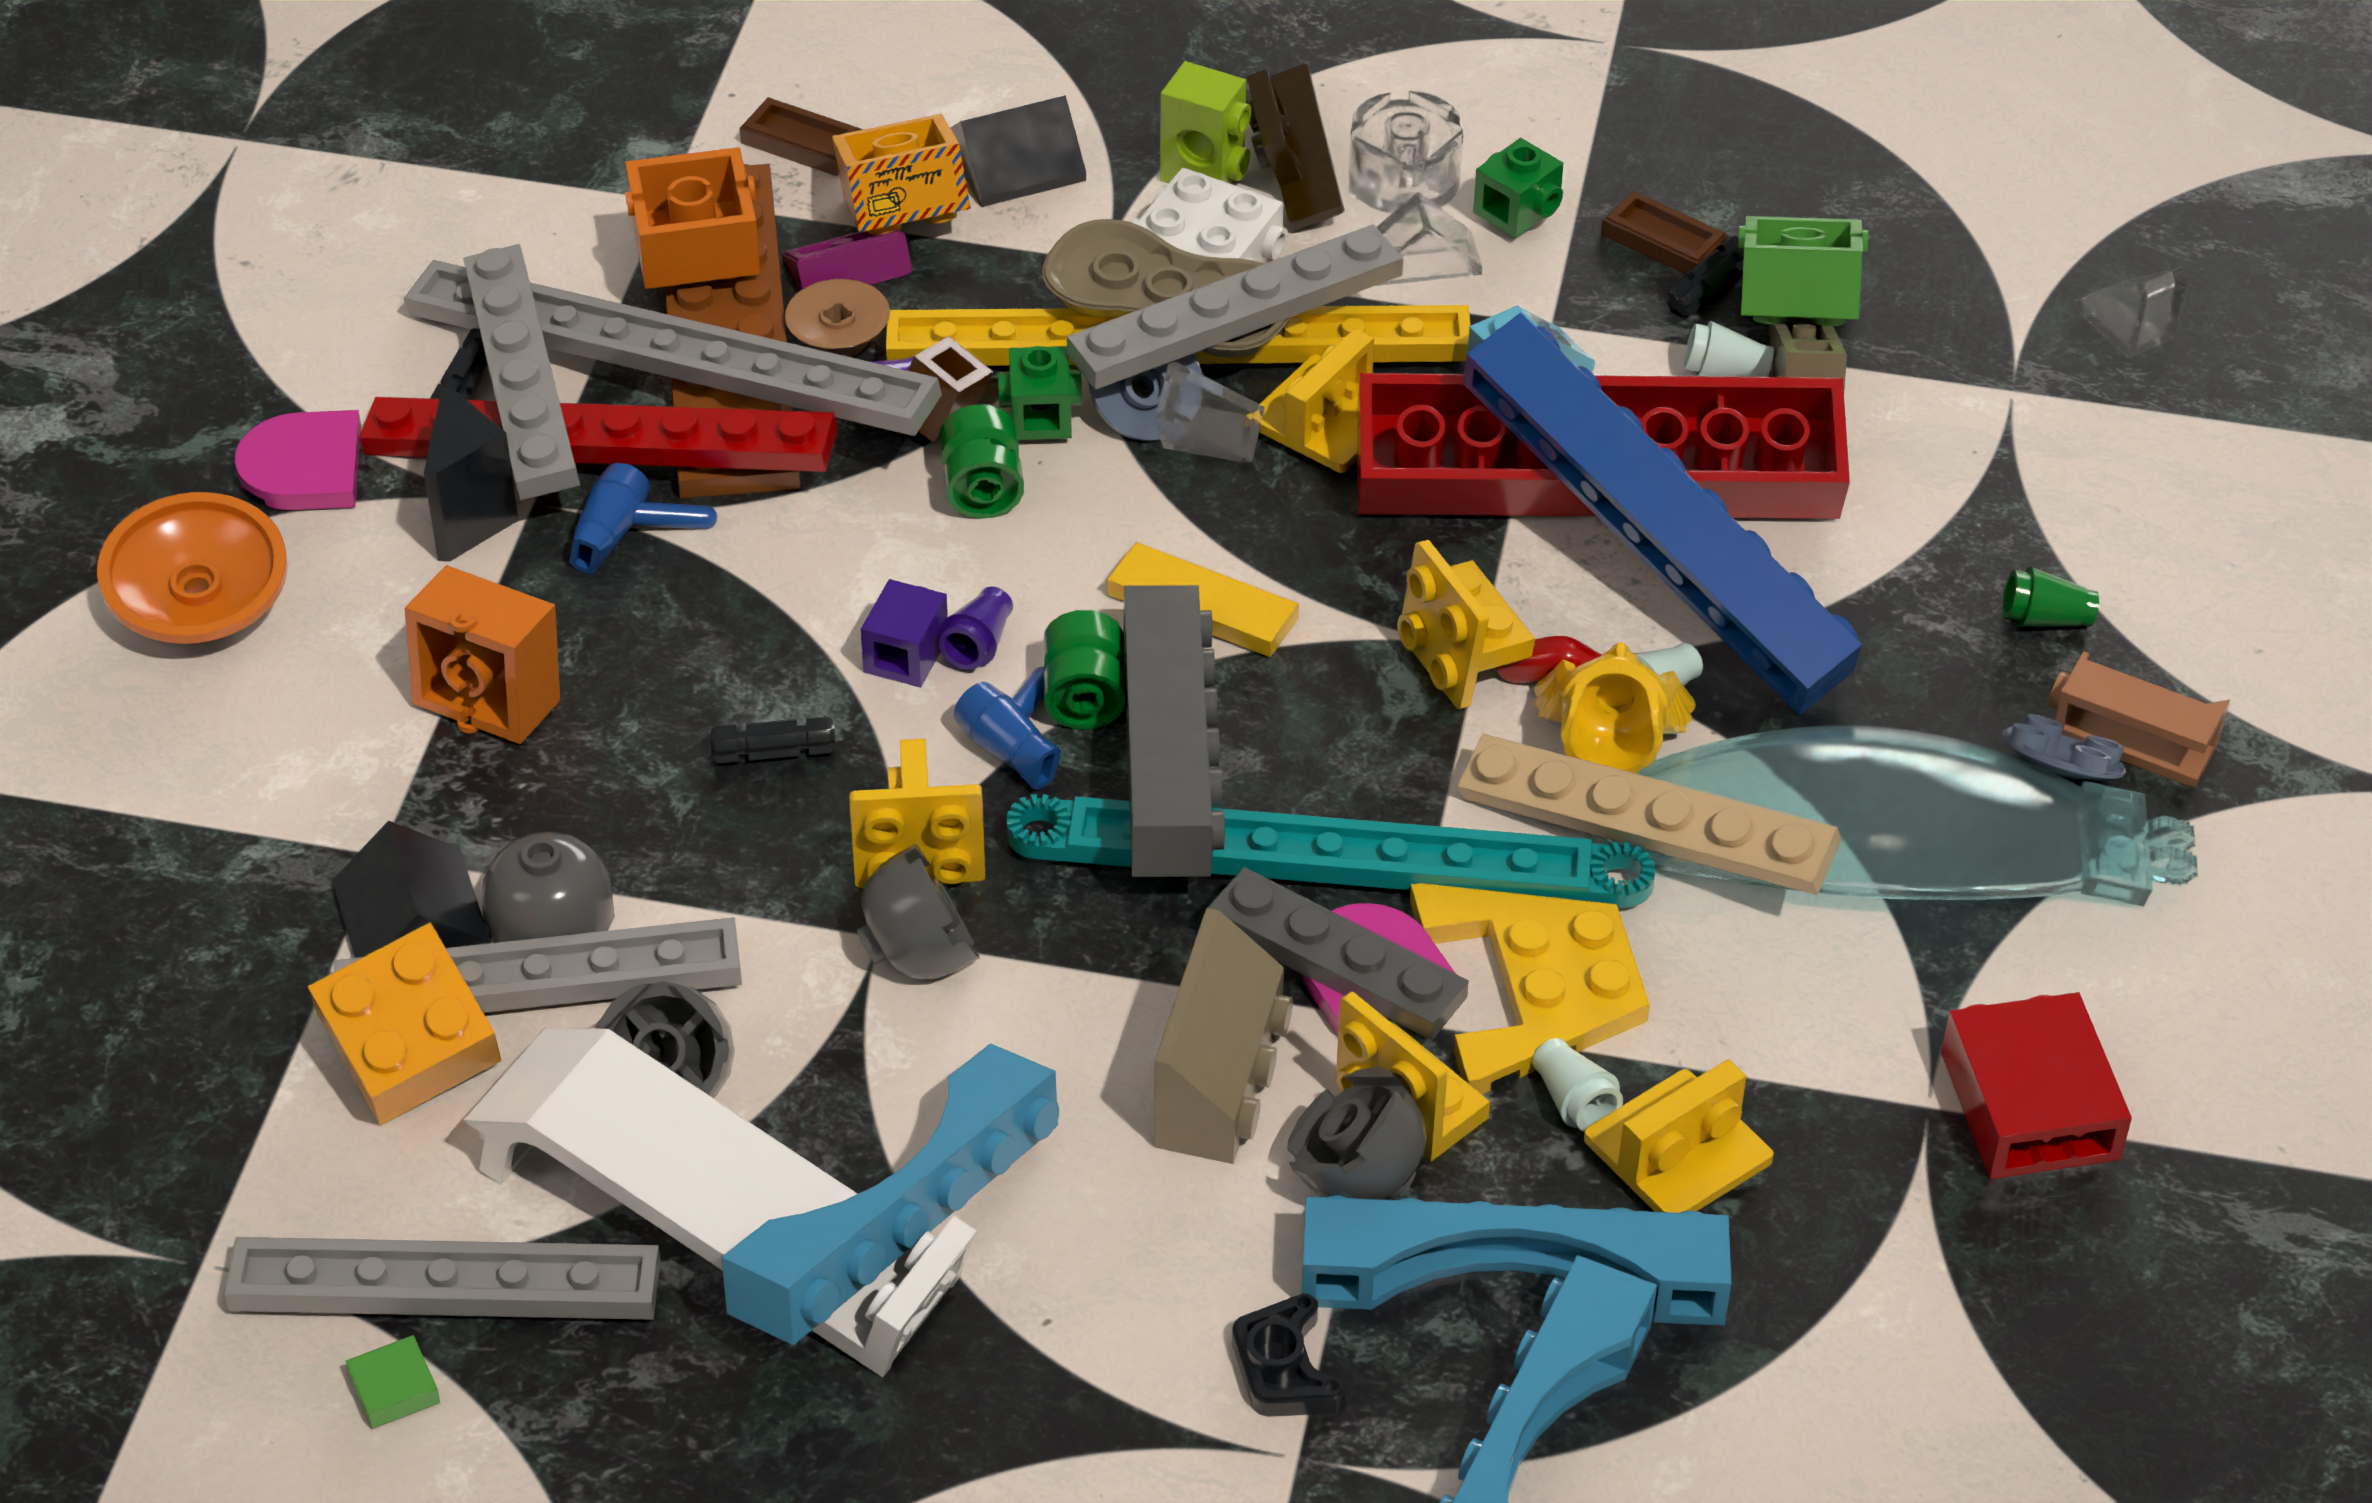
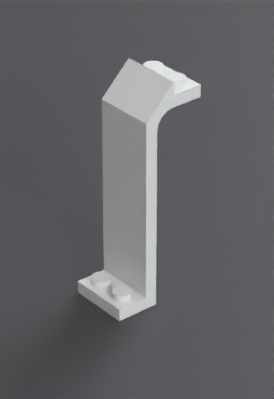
(694, 1171)

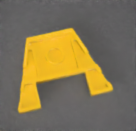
(1560, 964)

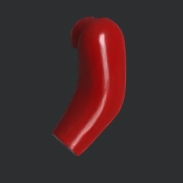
(1545, 657)

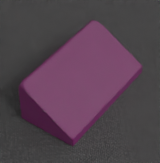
(851, 257)

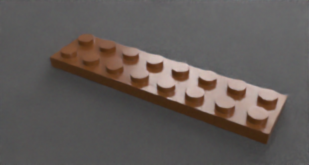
(745, 305)

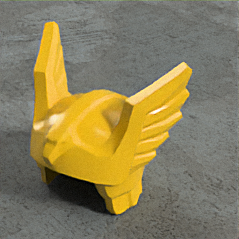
(1614, 708)

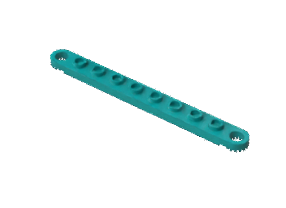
(1352, 851)

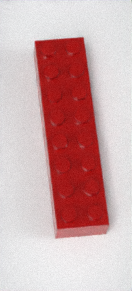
(1752, 440)

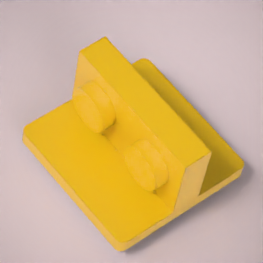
(1318, 403)
(1458, 623)
(938, 819)
(1682, 1140)

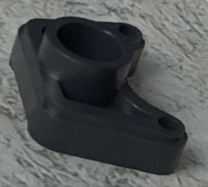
(1277, 1364)

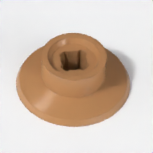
(837, 315)

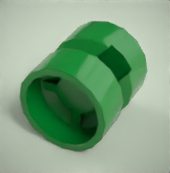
(981, 461)
(1084, 669)

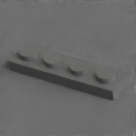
(1343, 954)

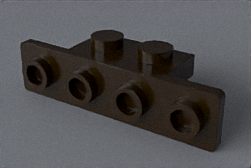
(1294, 144)

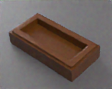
(794, 134)
(1661, 232)

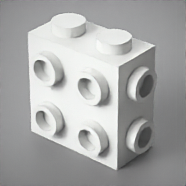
(1216, 219)

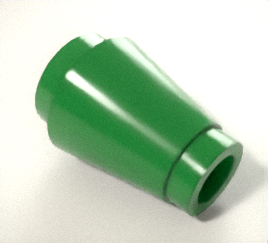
(2048, 601)

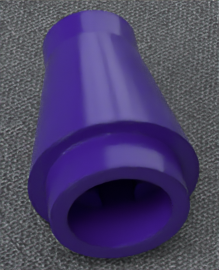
(974, 631)

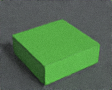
(392, 1381)

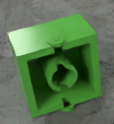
(1802, 269)

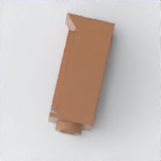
(2153, 724)

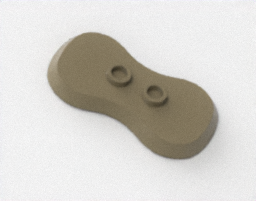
(1123, 267)

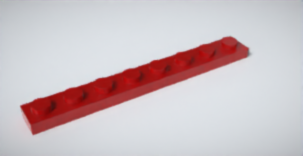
(636, 434)

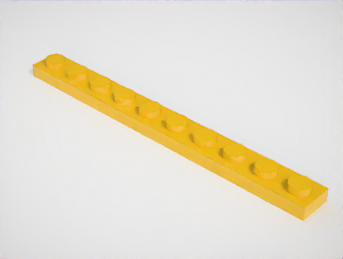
(1399, 332)

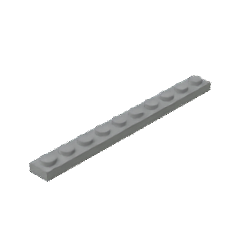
(699, 353)

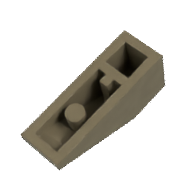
(1806, 350)

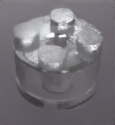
(1405, 150)

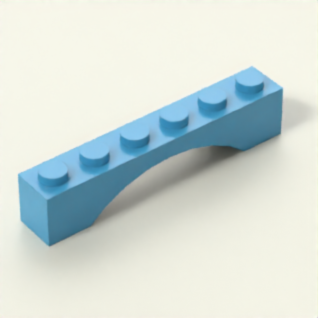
(1375, 1248)
(812, 1262)
(1584, 1345)

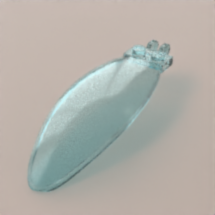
(1937, 816)

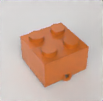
(693, 217)
(482, 654)

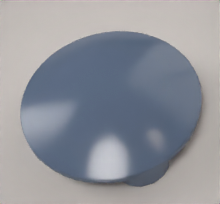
(2045, 746)

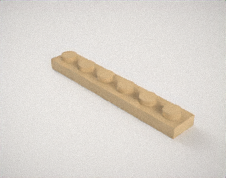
(1651, 813)

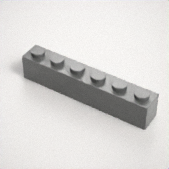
(1169, 733)

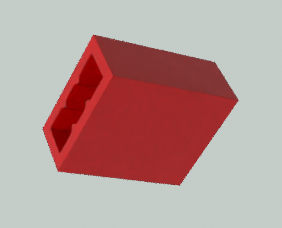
(2035, 1085)

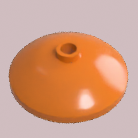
(192, 567)

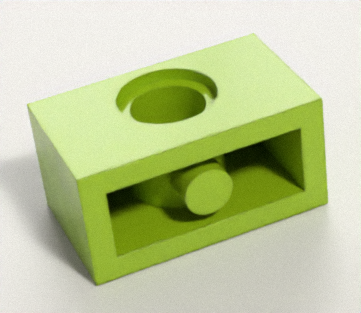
(1204, 124)

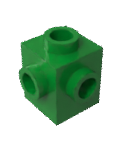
(1518, 187)
(1040, 392)

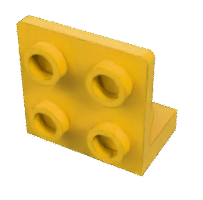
(1445, 1099)

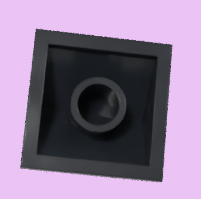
(1020, 151)
(467, 477)
(404, 884)

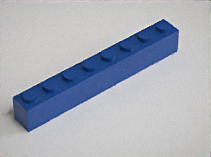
(1662, 513)

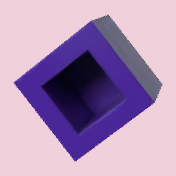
(903, 633)

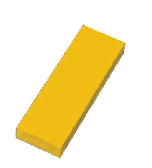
(1239, 610)

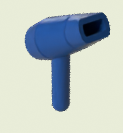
(619, 503)
(1004, 728)

